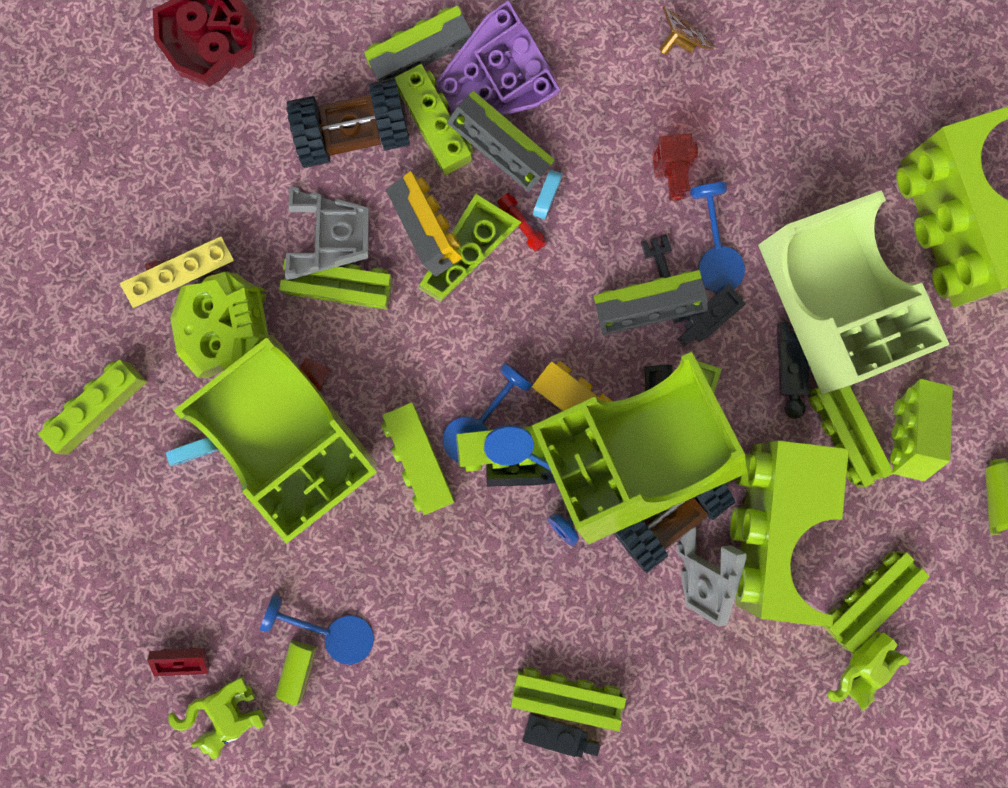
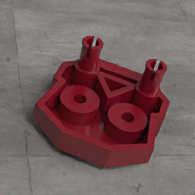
(190, 43)

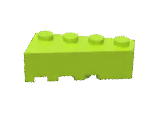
(479, 234)

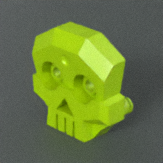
(233, 321)

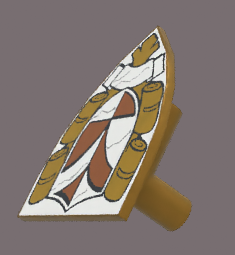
(682, 34)

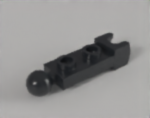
(792, 371)

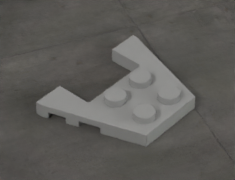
(339, 237)
(706, 587)

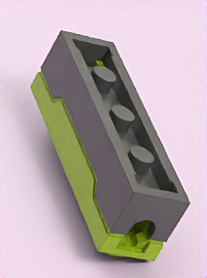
(419, 45)
(500, 141)
(651, 302)

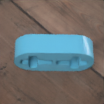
(547, 194)
(190, 452)

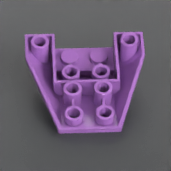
(500, 66)

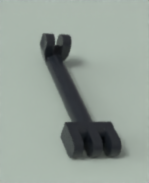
(658, 254)

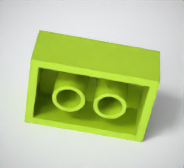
(922, 430)

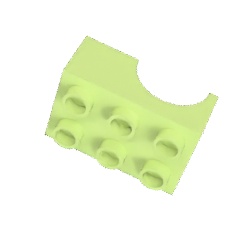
(845, 300)

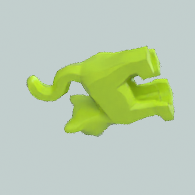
(875, 664)
(224, 714)

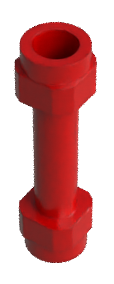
(535, 240)

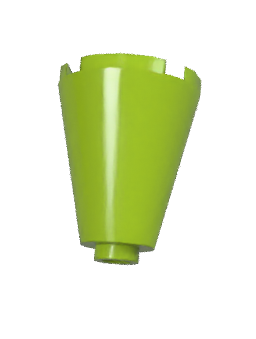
(997, 495)

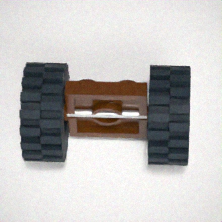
(347, 124)
(653, 536)

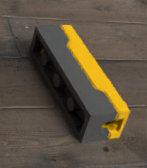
(424, 224)

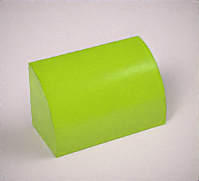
(295, 672)

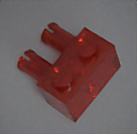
(672, 159)

